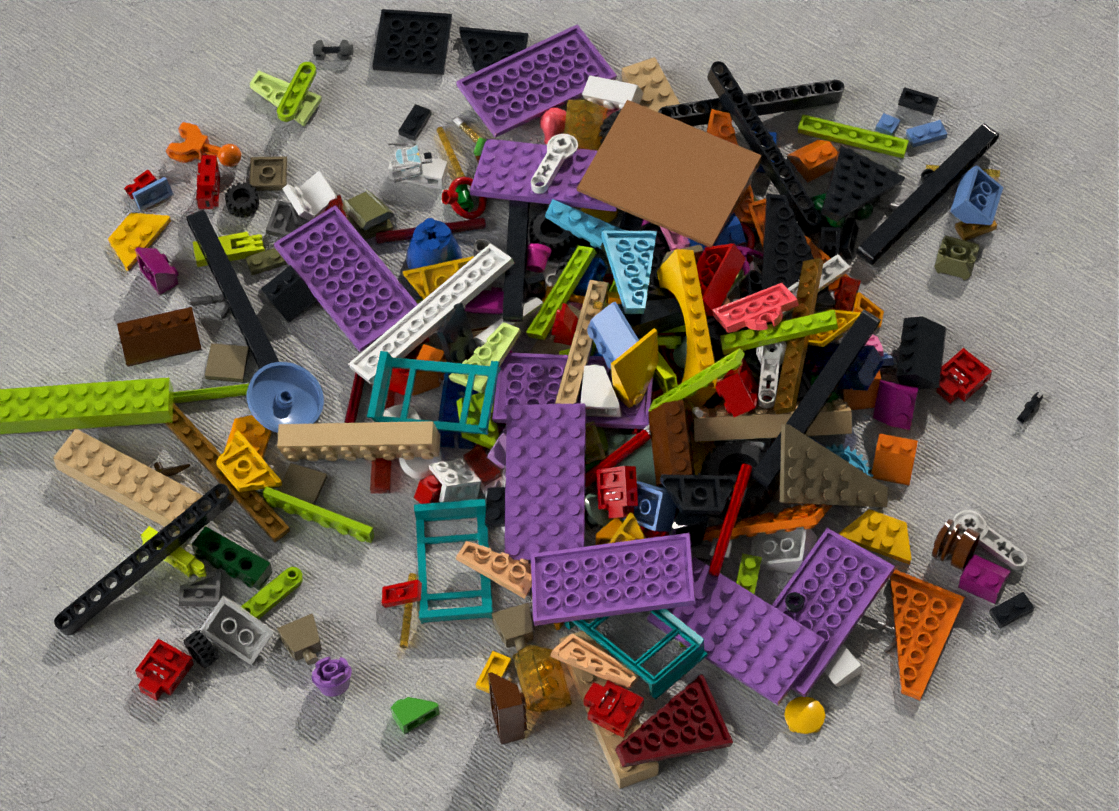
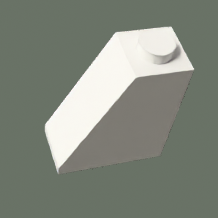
(599, 393)

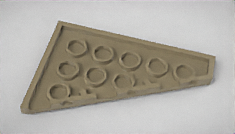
(820, 477)

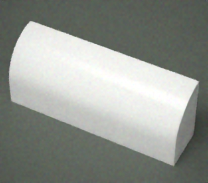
(531, 308)
(843, 667)

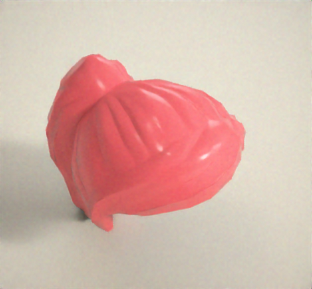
(553, 122)

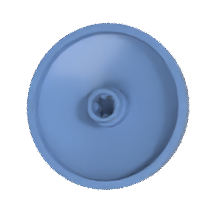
(284, 396)

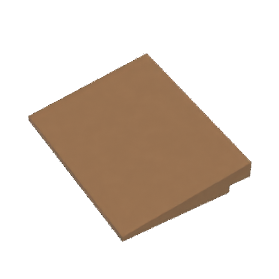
(670, 173)

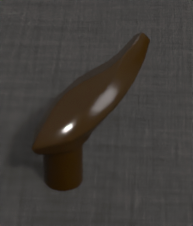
(170, 471)

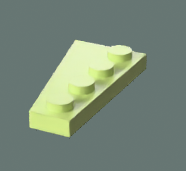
(274, 90)
(495, 349)

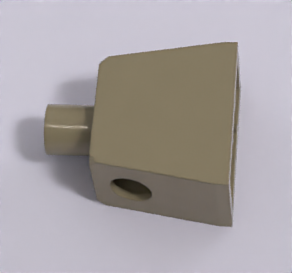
(514, 626)
(301, 639)

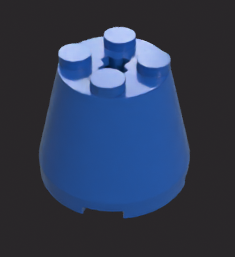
(432, 245)

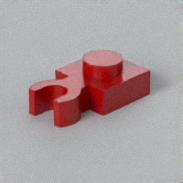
(141, 181)

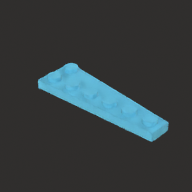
(579, 223)

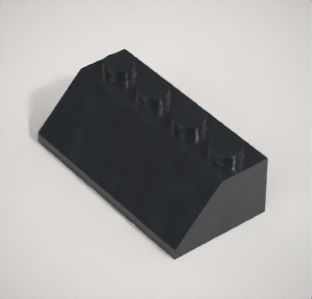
(921, 353)

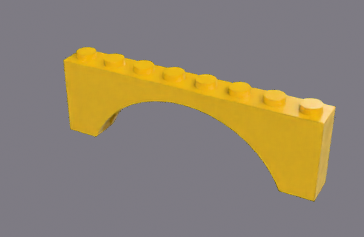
(681, 278)

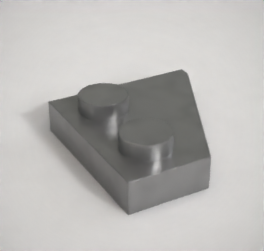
(282, 220)
(201, 591)

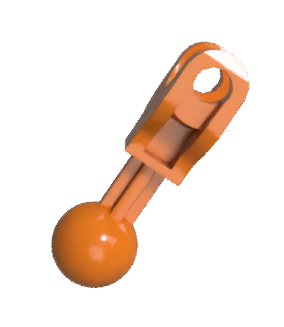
(199, 145)

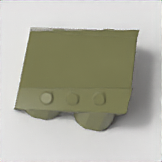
(366, 210)
(956, 257)

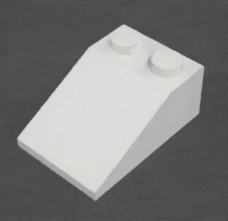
(783, 549)
(236, 630)

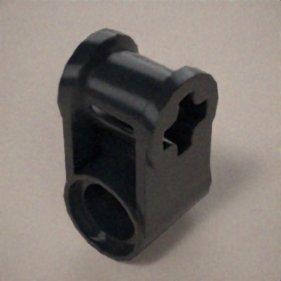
(750, 283)

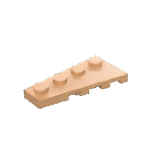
(500, 568)
(592, 660)

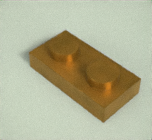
(968, 231)

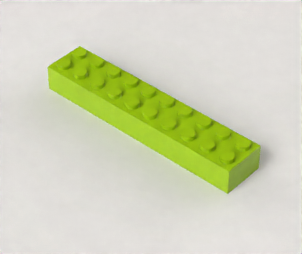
(86, 405)

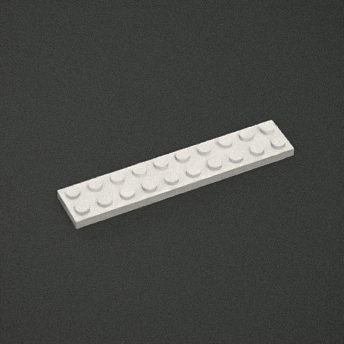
(433, 310)

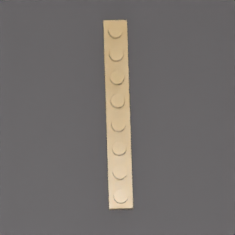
(581, 345)

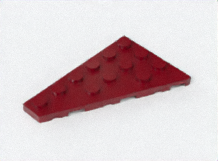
(681, 728)

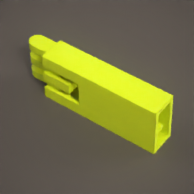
(252, 245)
(664, 375)
(179, 558)

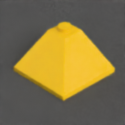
(845, 320)
(635, 369)

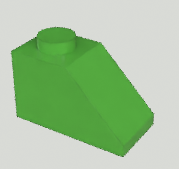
(413, 712)

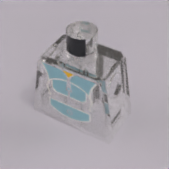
(407, 160)

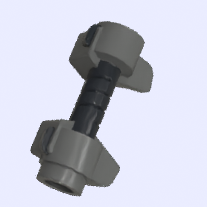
(343, 50)

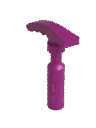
(744, 250)

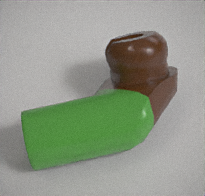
(479, 148)

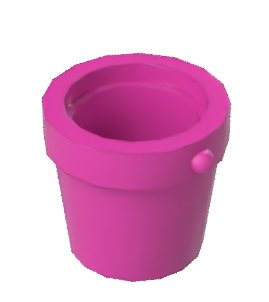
(537, 257)

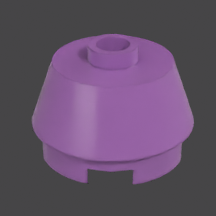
(332, 676)

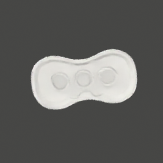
(417, 467)

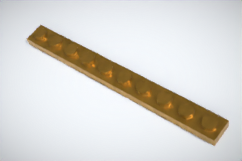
(796, 348)
(207, 456)

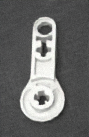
(553, 160)
(770, 370)
(990, 539)

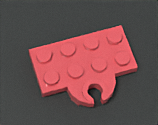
(756, 309)

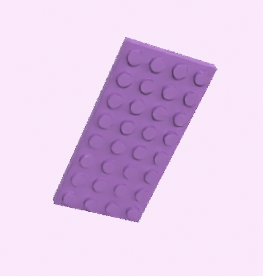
(534, 80)
(509, 166)
(346, 277)
(537, 379)
(544, 478)
(612, 579)
(837, 589)
(745, 634)

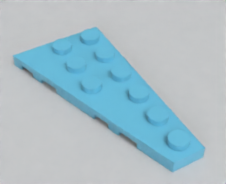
(631, 262)

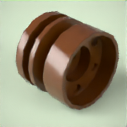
(955, 544)

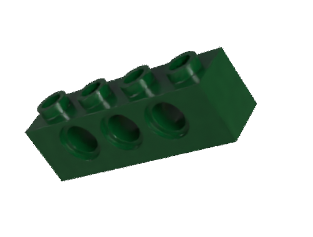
(210, 540)

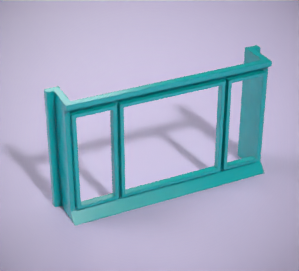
(382, 381)
(452, 511)
(672, 672)

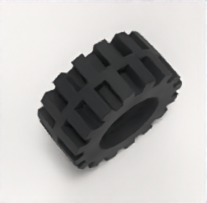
(242, 191)
(201, 649)

